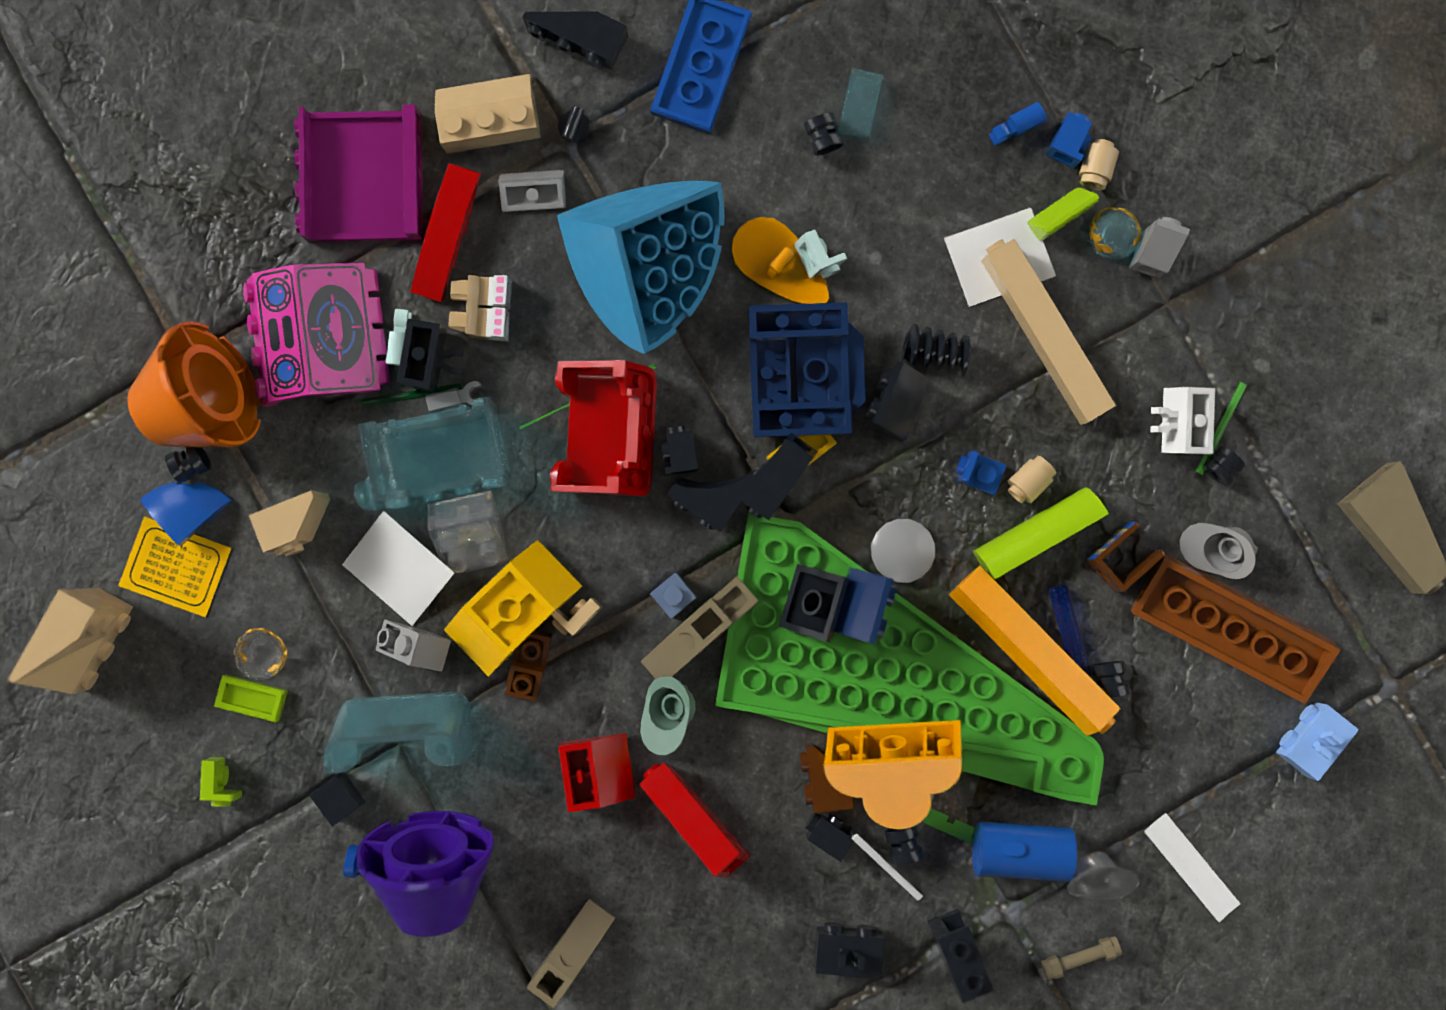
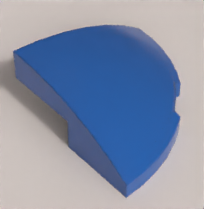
(184, 508)

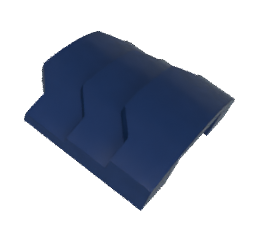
(804, 369)

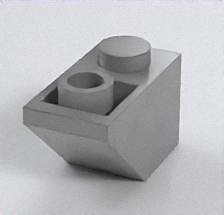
(1159, 247)
(412, 645)

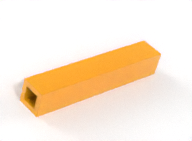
(1035, 652)

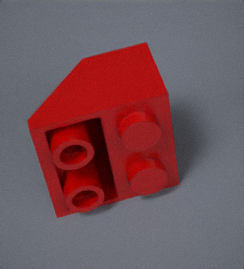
(596, 772)

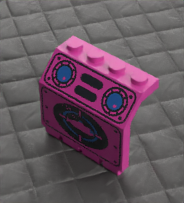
(315, 331)

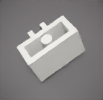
(1186, 420)

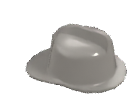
(1219, 550)

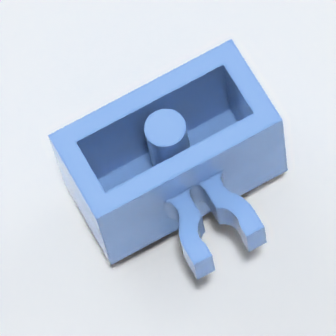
(1316, 740)

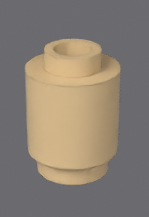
(1098, 164)
(1031, 480)

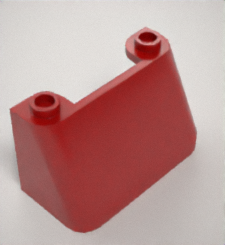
(607, 428)

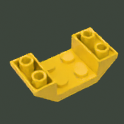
(512, 607)

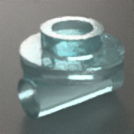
(364, 496)

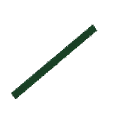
(405, 395)

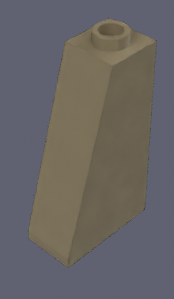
(1397, 527)

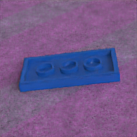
(701, 63)

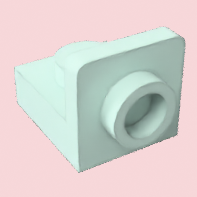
(814, 256)

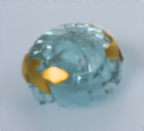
(1114, 233)

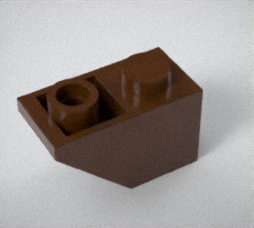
(820, 791)

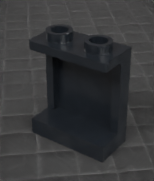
(960, 956)

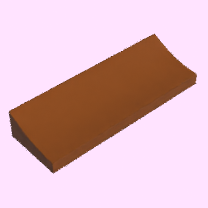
(1235, 628)

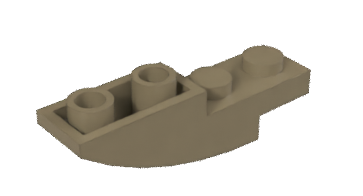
(700, 629)

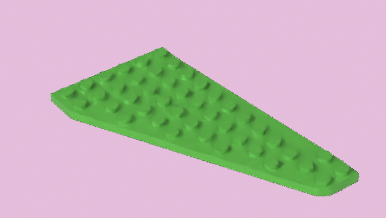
(903, 678)

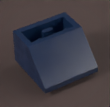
(864, 605)

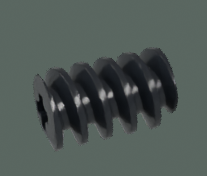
(937, 349)

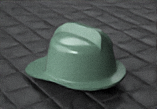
(666, 715)

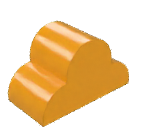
(894, 767)

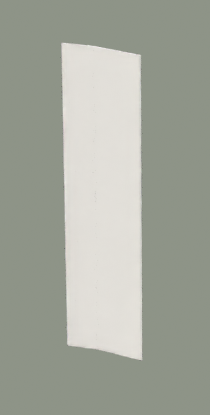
(1192, 867)

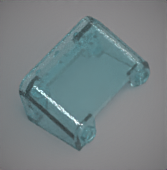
(437, 718)

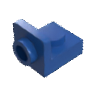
(980, 472)

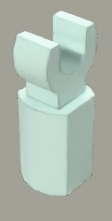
(396, 337)

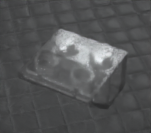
(468, 532)

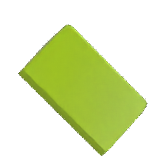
(1062, 212)

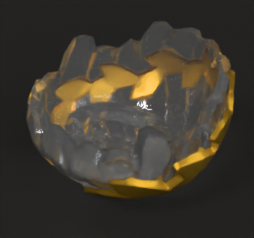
(260, 654)

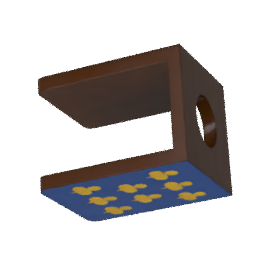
(1134, 573)

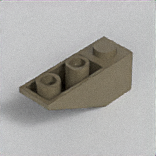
(570, 953)

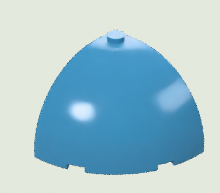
(646, 256)

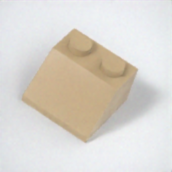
(290, 524)

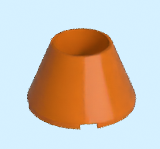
(195, 392)

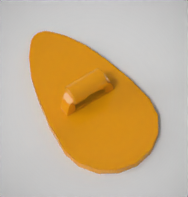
(768, 257)

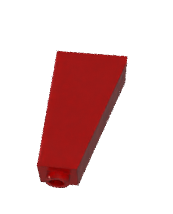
(694, 820)

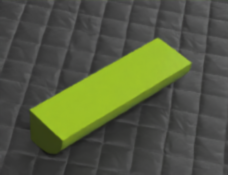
(1040, 532)

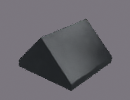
(814, 602)

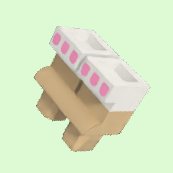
(486, 307)

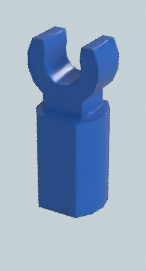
(1019, 123)

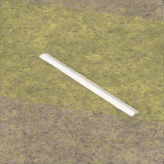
(887, 867)

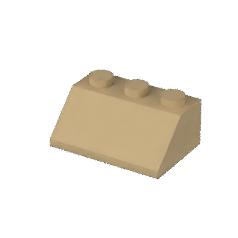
(486, 114)

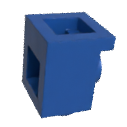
(1071, 140)

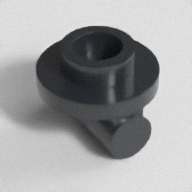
(574, 125)

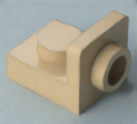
(582, 614)

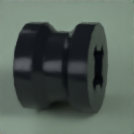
(1223, 466)

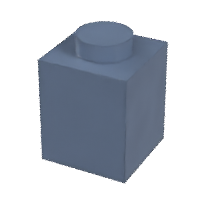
(673, 595)

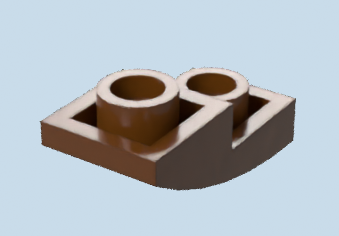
(529, 666)

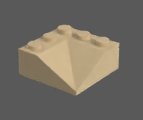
(72, 641)

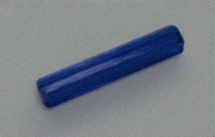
(1069, 627)

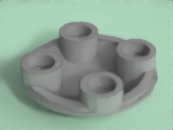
(903, 550)

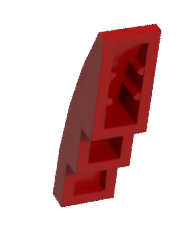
(445, 232)

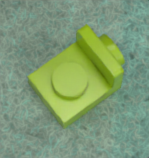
(213, 779)

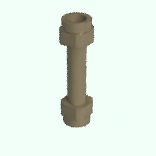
(1107, 948)

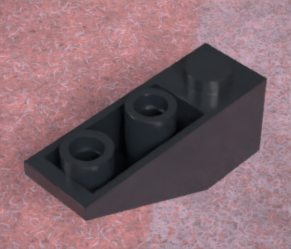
(581, 32)

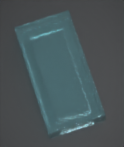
(860, 103)

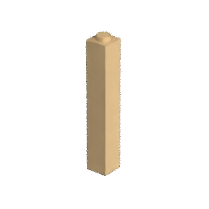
(1047, 331)

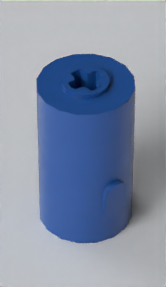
(1024, 851)

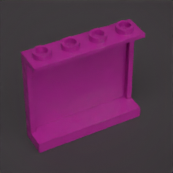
(359, 175)

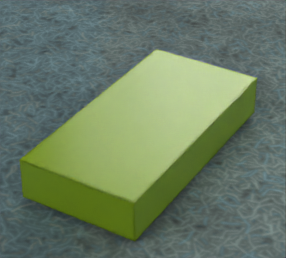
(250, 698)

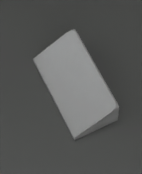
(532, 190)

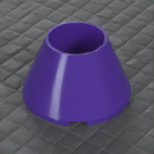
(427, 869)

